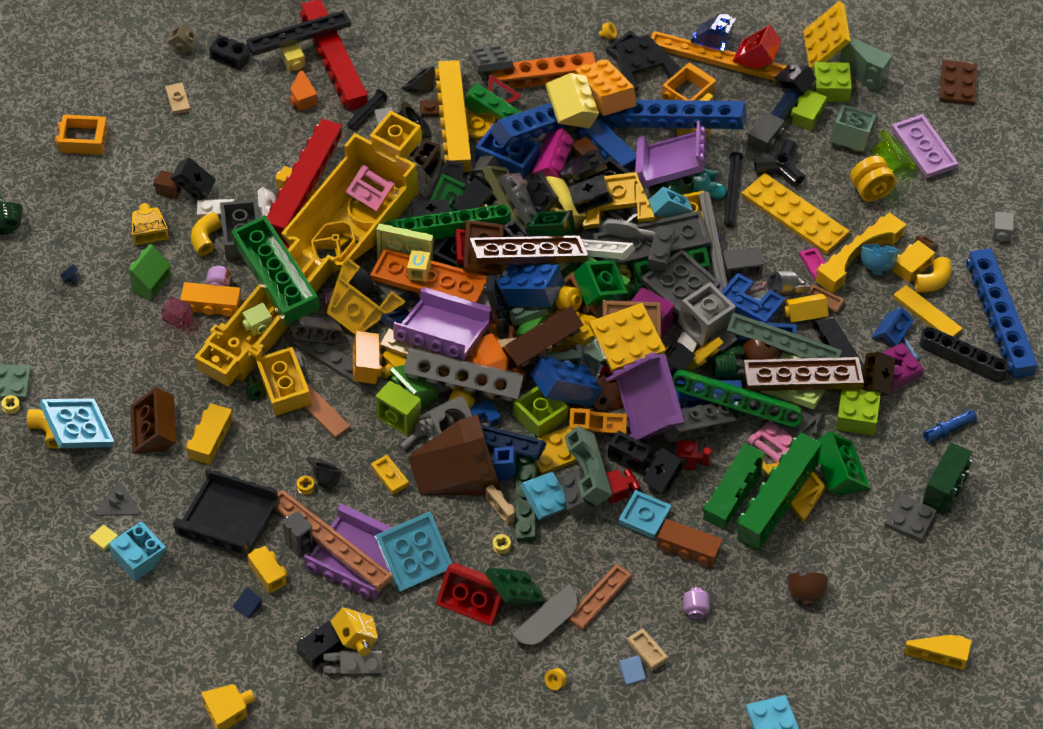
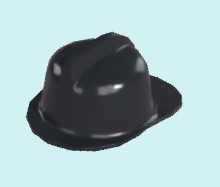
(409, 113)
(325, 473)

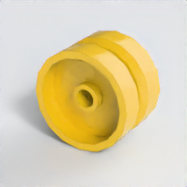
(873, 178)

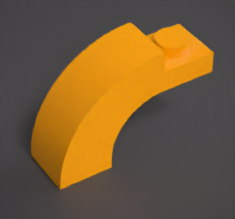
(597, 421)

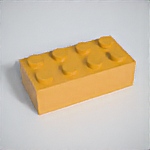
(609, 87)

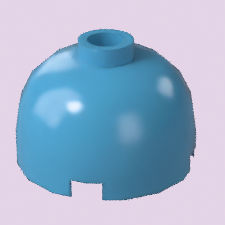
(878, 258)

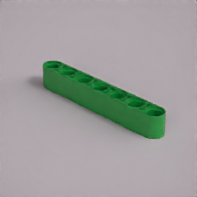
(445, 224)
(743, 405)

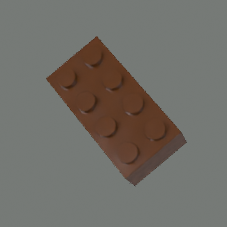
(542, 336)

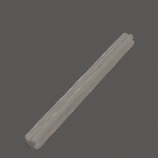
(715, 248)

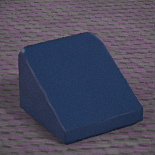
(248, 603)

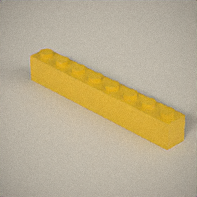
(453, 113)

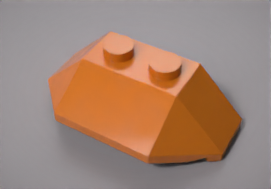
(489, 353)

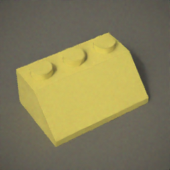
(573, 100)
(565, 201)

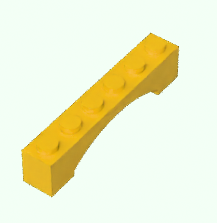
(884, 231)

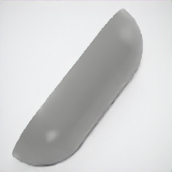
(547, 617)

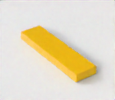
(926, 311)

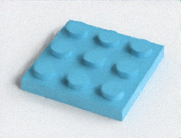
(76, 423)
(413, 551)

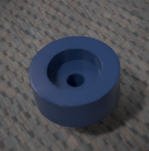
(70, 274)

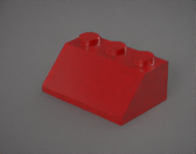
(758, 49)
(469, 594)

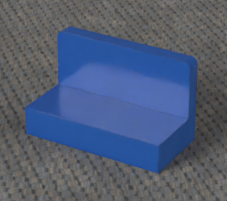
(894, 326)

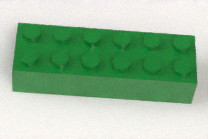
(275, 270)
(779, 491)

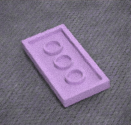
(924, 146)

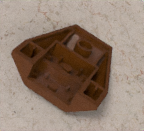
(455, 462)

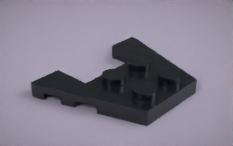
(641, 55)

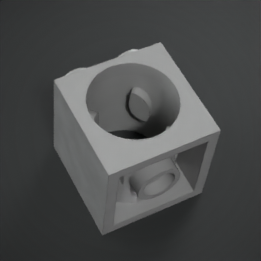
(705, 313)
(429, 421)

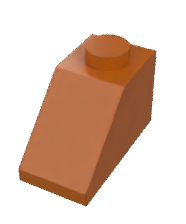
(302, 93)

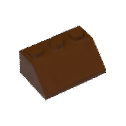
(153, 422)

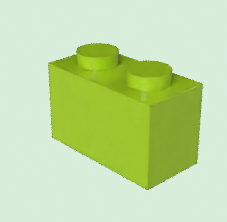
(808, 109)

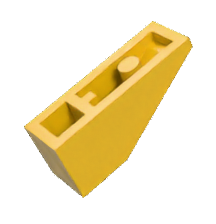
(945, 650)

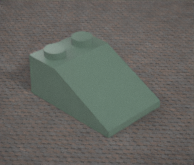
(866, 63)
(852, 128)

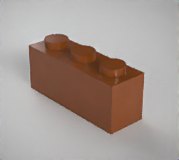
(689, 543)

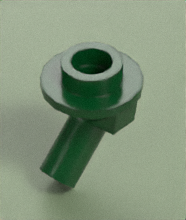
(255, 390)

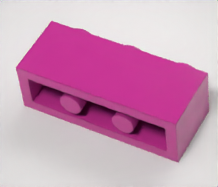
(553, 153)

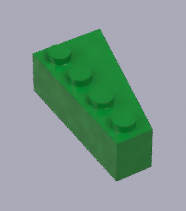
(734, 486)

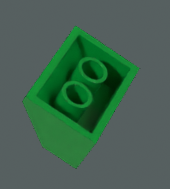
(841, 465)

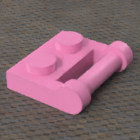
(367, 193)
(775, 437)

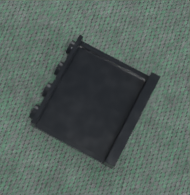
(228, 513)

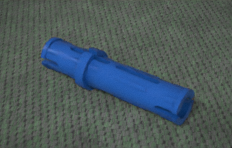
(943, 428)

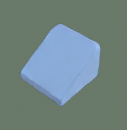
(632, 670)

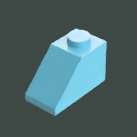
(669, 203)

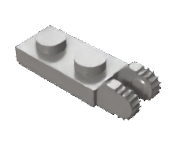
(354, 663)

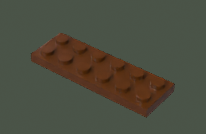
(528, 250)
(803, 374)

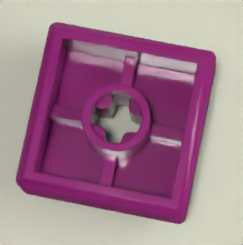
(906, 366)

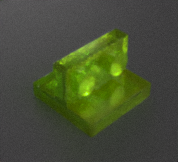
(893, 152)

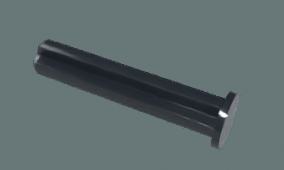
(367, 109)

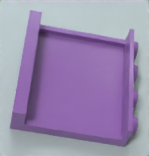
(671, 157)
(444, 324)
(648, 396)
(360, 531)

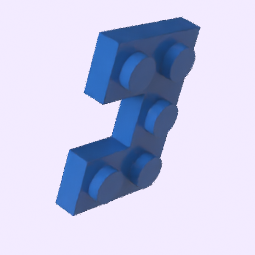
(760, 310)

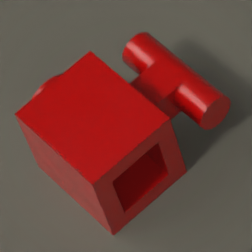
(689, 451)
(620, 485)

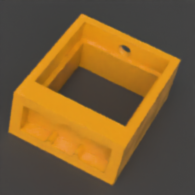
(694, 76)
(82, 146)

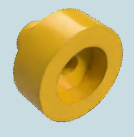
(608, 31)
(555, 679)

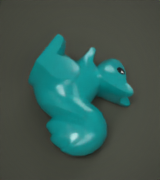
(703, 182)

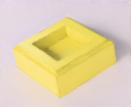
(103, 537)

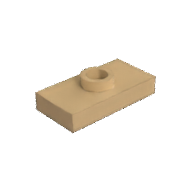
(177, 98)
(647, 649)

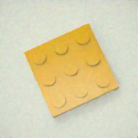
(827, 35)
(626, 336)

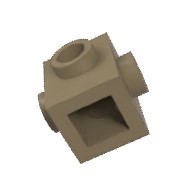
(182, 39)

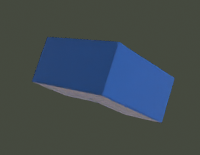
(488, 411)

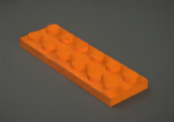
(392, 270)

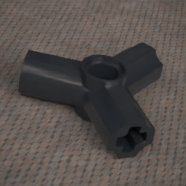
(782, 164)

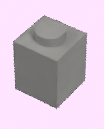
(1002, 226)

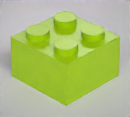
(833, 81)
(398, 408)
(858, 411)
(539, 413)

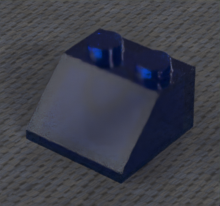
(715, 32)

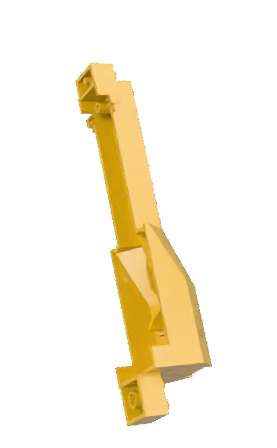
(319, 225)

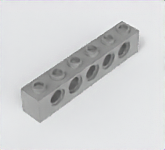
(455, 365)

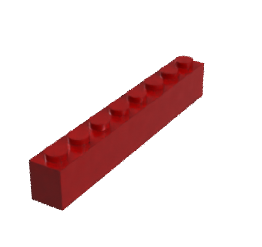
(336, 60)
(304, 174)

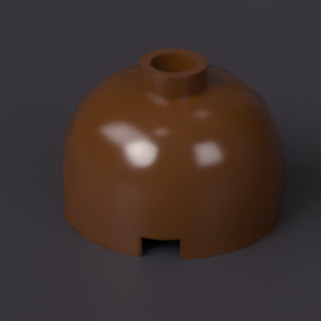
(757, 350)
(808, 587)

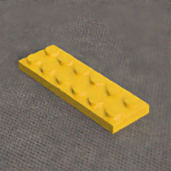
(795, 213)

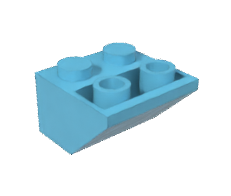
(137, 550)

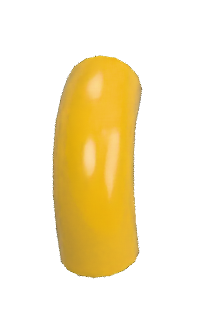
(201, 232)
(937, 279)
(37, 420)

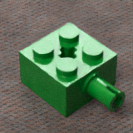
(600, 282)

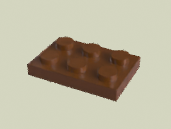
(958, 82)
(478, 229)

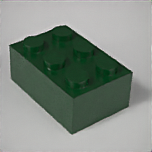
(947, 478)

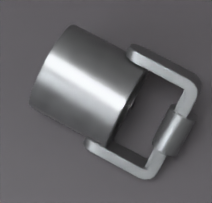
(786, 283)

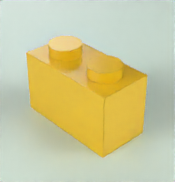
(913, 261)

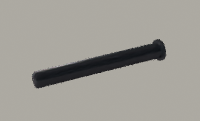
(732, 190)

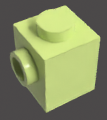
(257, 319)

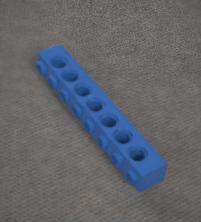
(680, 115)
(1001, 313)

